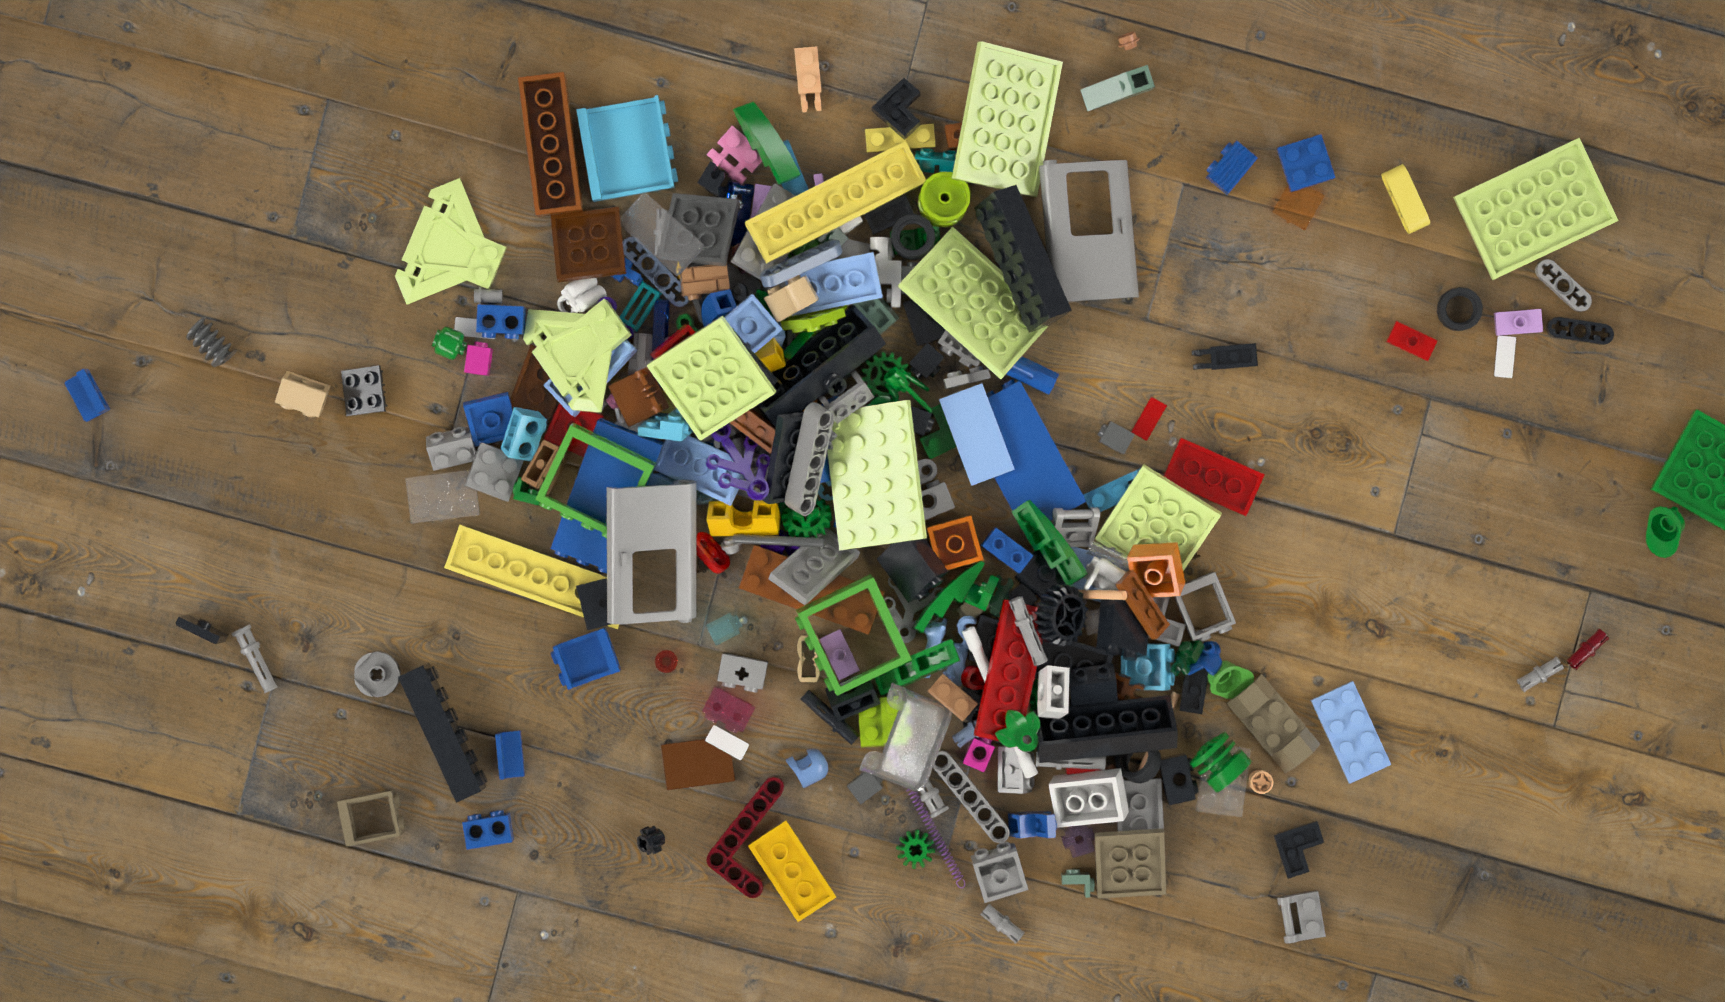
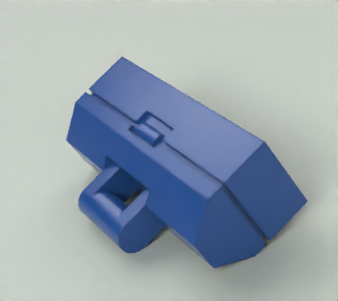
(1033, 375)

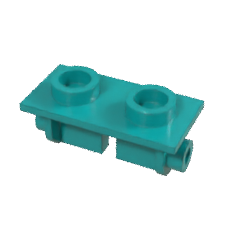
(928, 159)

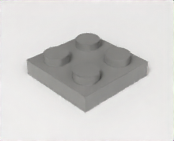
(493, 472)

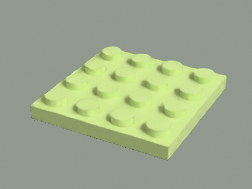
(711, 378)
(1158, 512)

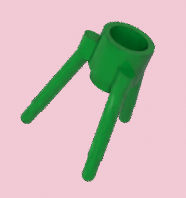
(896, 379)

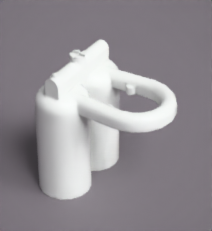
(581, 295)
(1102, 574)

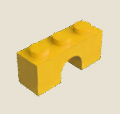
(727, 521)

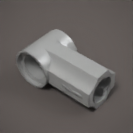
(642, 357)

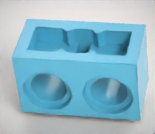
(518, 433)

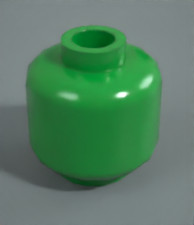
(449, 343)

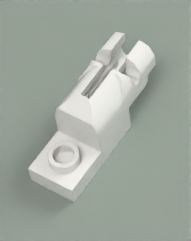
(888, 270)

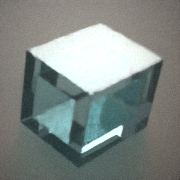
(724, 628)

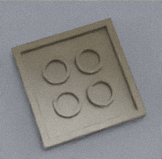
(1130, 863)

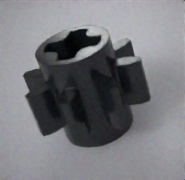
(651, 840)

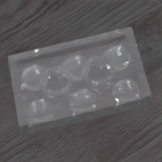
(441, 497)
(1227, 801)

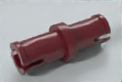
(1587, 649)

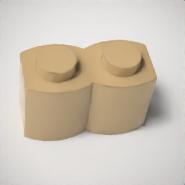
(790, 298)
(807, 668)

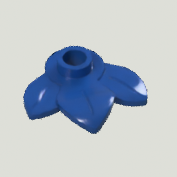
(1209, 659)

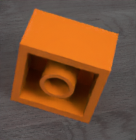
(955, 542)
(1158, 568)

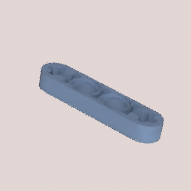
(801, 263)
(654, 273)

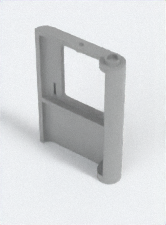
(1092, 264)
(645, 521)

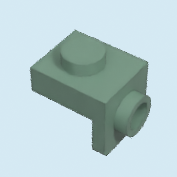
(1074, 876)

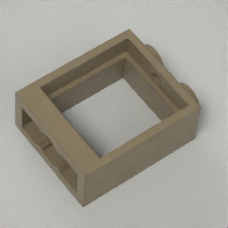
(348, 824)

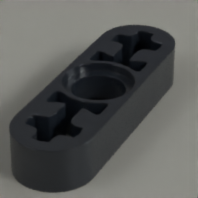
(1564, 322)

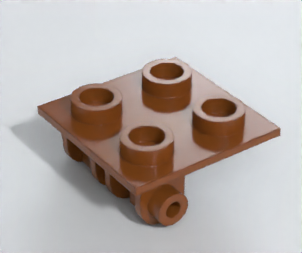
(638, 396)

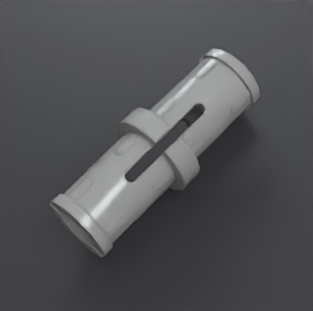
(1540, 674)
(1002, 923)

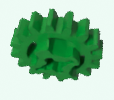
(878, 362)
(808, 525)

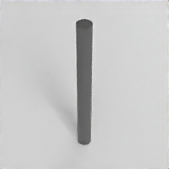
(779, 540)

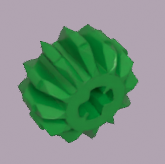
(916, 856)

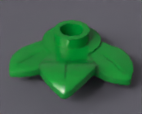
(1017, 728)

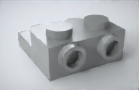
(999, 871)

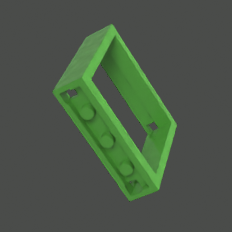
(604, 445)
(813, 643)

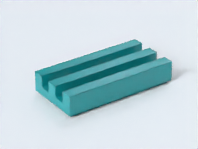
(650, 290)

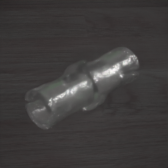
(1110, 554)

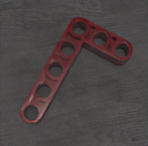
(741, 835)

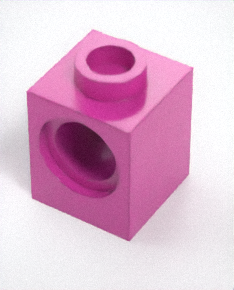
(478, 359)
(978, 763)

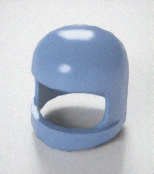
(812, 774)

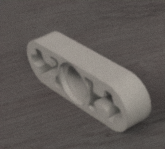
(1571, 302)

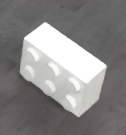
(1088, 798)

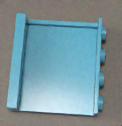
(627, 149)

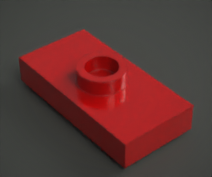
(1411, 341)

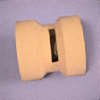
(1263, 783)

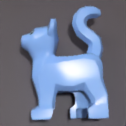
(935, 634)

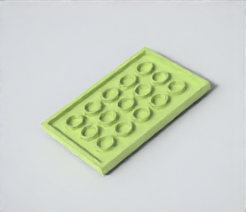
(1007, 119)
(1535, 208)
(970, 302)
(876, 477)

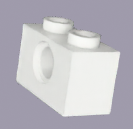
(1053, 692)

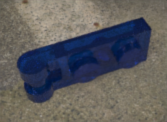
(744, 209)

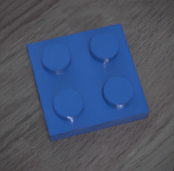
(1306, 163)
(488, 417)

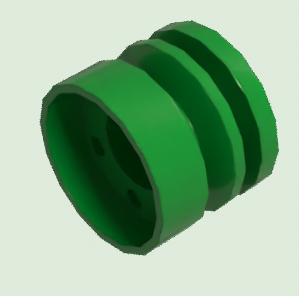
(1219, 760)

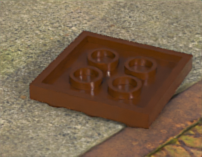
(588, 244)

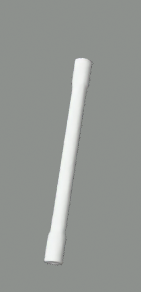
(975, 646)

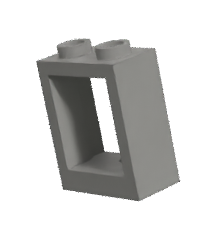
(856, 396)
(1222, 626)

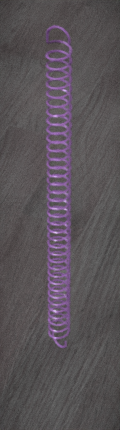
(936, 838)

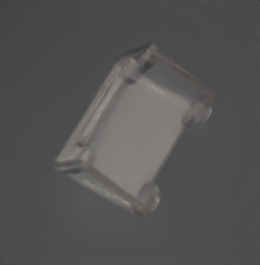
(912, 740)

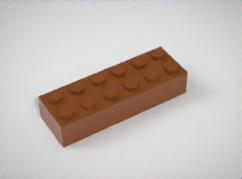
(550, 144)
(853, 612)

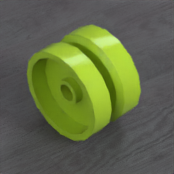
(940, 212)

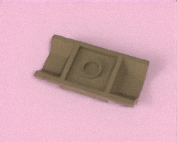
(1274, 724)

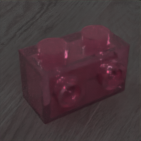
(728, 709)

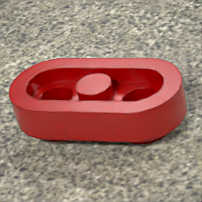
(711, 553)
(976, 681)

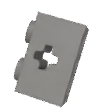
(732, 663)

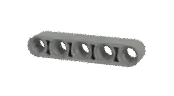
(809, 458)
(974, 806)

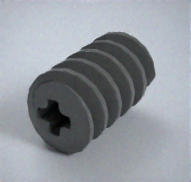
(209, 343)

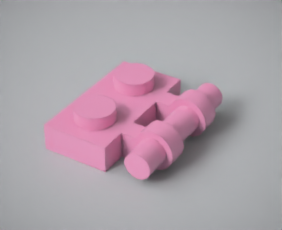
(738, 147)

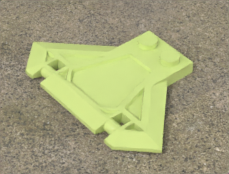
(448, 247)
(577, 350)

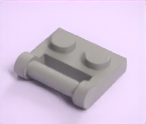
(1077, 533)
(1308, 913)

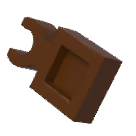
(1125, 688)

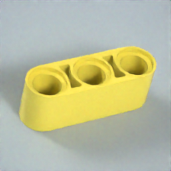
(1405, 199)

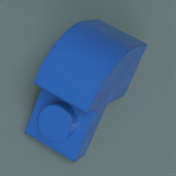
(716, 305)
(1032, 824)

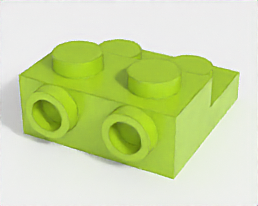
(876, 724)

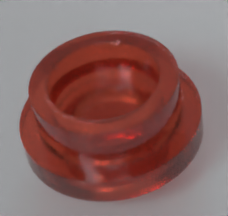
(660, 666)

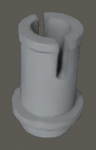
(487, 296)

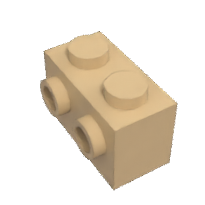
(302, 394)

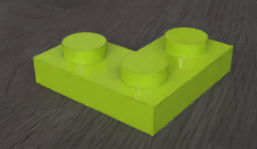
(813, 321)

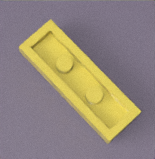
(885, 138)

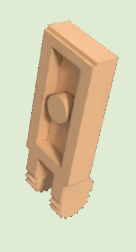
(808, 75)

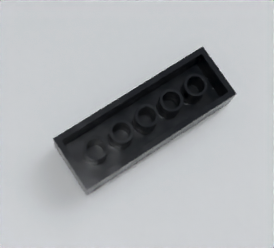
(1022, 258)
(832, 350)
(1069, 656)
(1108, 729)
(442, 732)

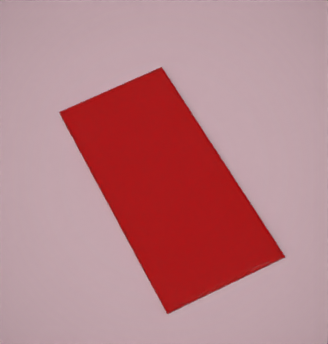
(1149, 418)

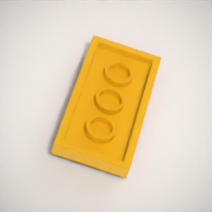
(792, 871)

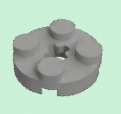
(377, 687)

